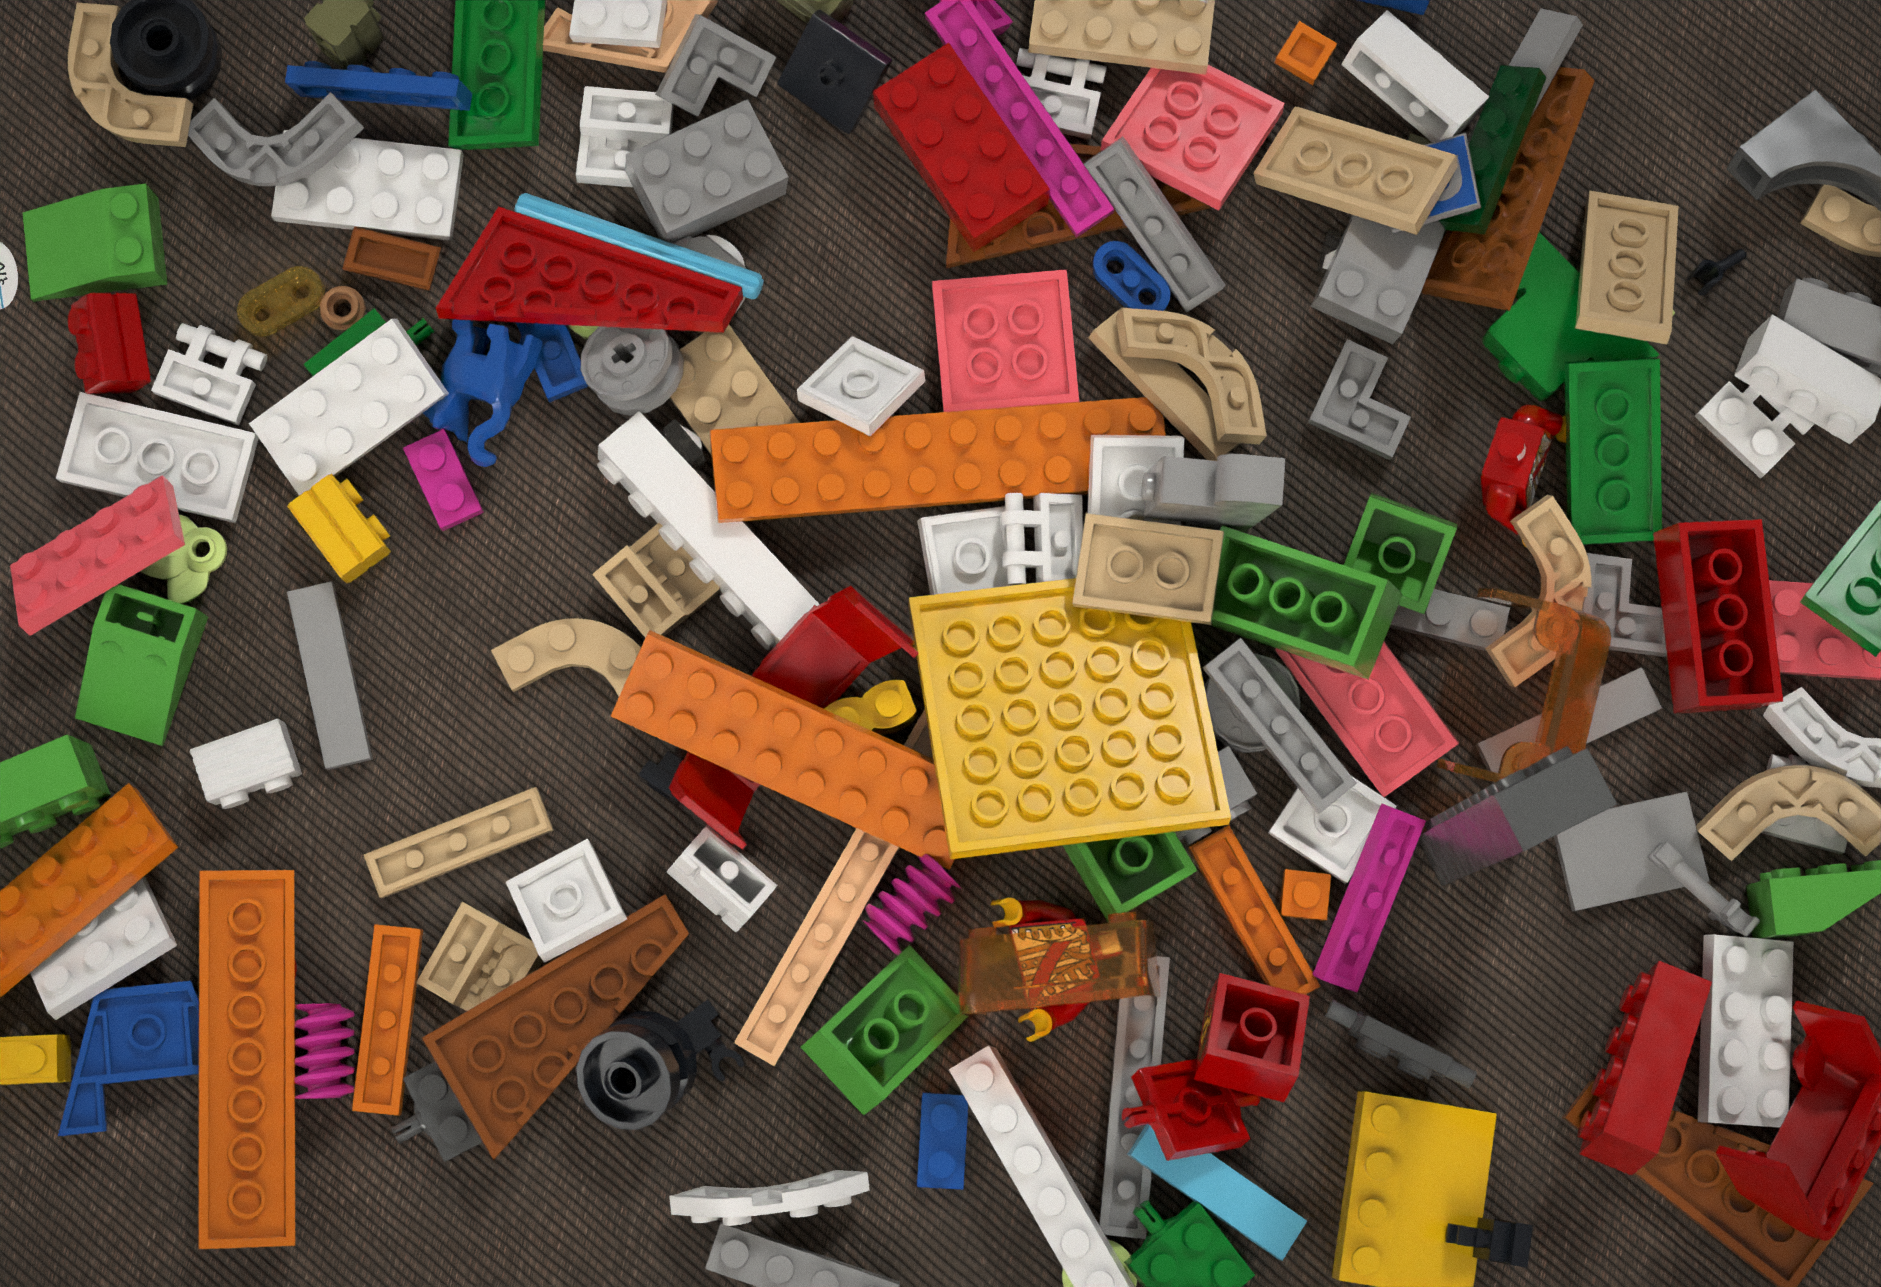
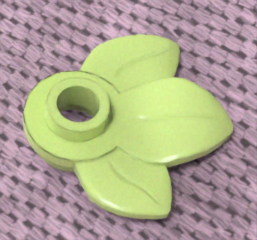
(184, 571)

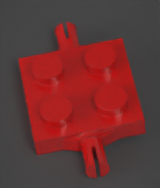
(1188, 1113)

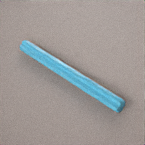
(639, 242)

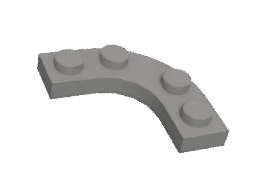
(275, 158)

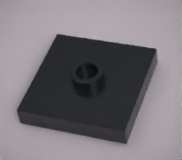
(834, 71)

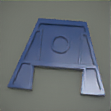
(130, 1038)

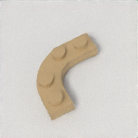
(103, 93)
(1845, 221)
(1223, 372)
(1563, 581)
(565, 645)
(1789, 793)

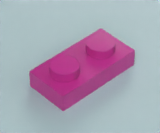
(443, 480)

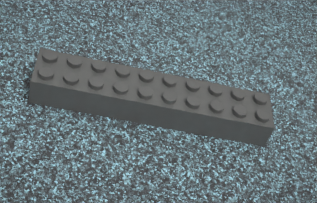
(1515, 814)

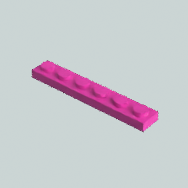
(1070, 183)

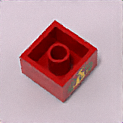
(1252, 1037)

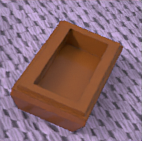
(391, 258)

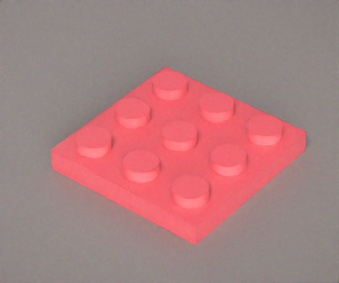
(1196, 129)
(1005, 341)

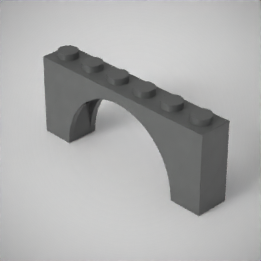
(1809, 147)

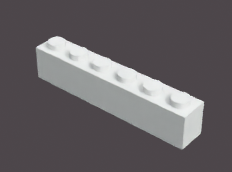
(685, 506)
(1038, 1171)

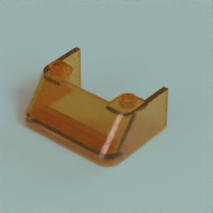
(1573, 689)
(1057, 966)

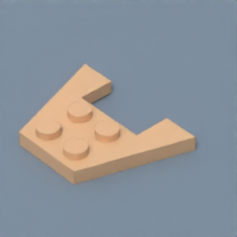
(676, 23)

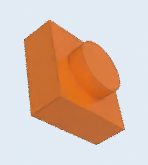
(1305, 53)
(1305, 895)

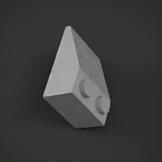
(1377, 276)

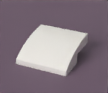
(615, 125)

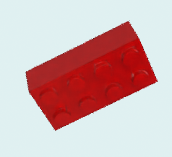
(961, 147)
(1717, 616)
(1643, 1068)

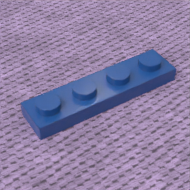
(365, 85)

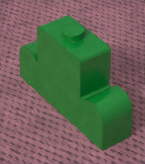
(1541, 330)

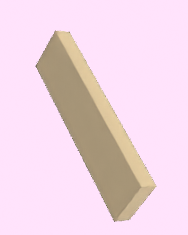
(1168, 390)
(458, 842)

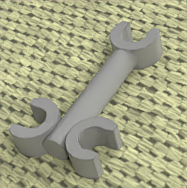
(1725, 912)

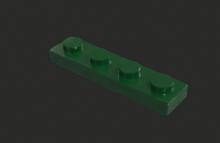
(1498, 141)

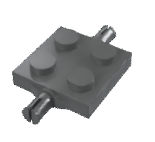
(1413, 1056)
(437, 1114)

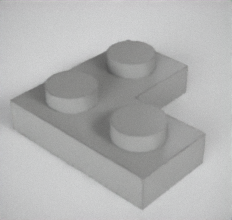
(711, 54)
(1347, 406)
(1631, 626)

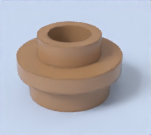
(333, 299)

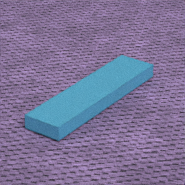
(1224, 1194)

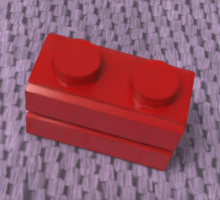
(109, 343)

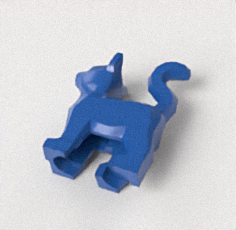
(488, 378)

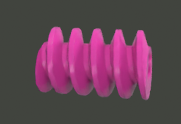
(910, 903)
(324, 1051)

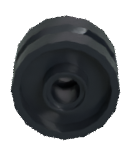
(141, 42)
(636, 1070)

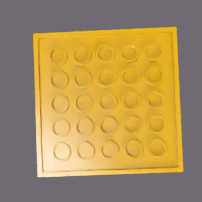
(1062, 720)

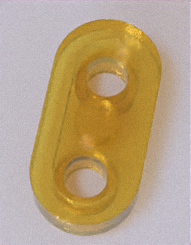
(280, 298)

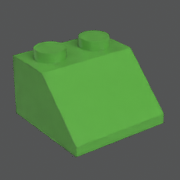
(1402, 547)

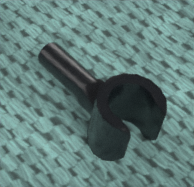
(1712, 272)

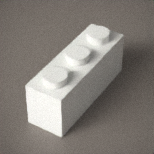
(1414, 79)
(1810, 379)

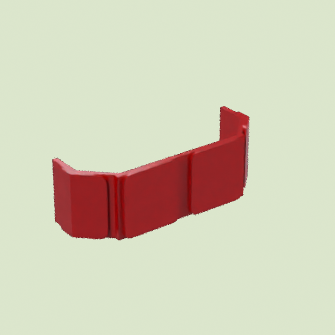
(810, 662)

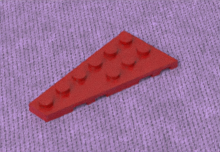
(557, 276)

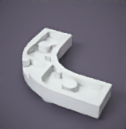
(1825, 742)
(798, 1198)

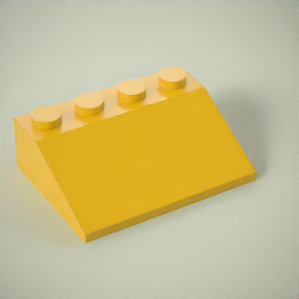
(1405, 1180)

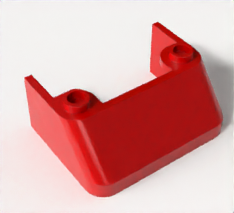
(1827, 1132)

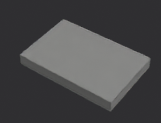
(1609, 853)

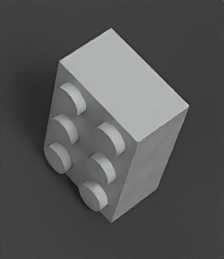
(706, 173)

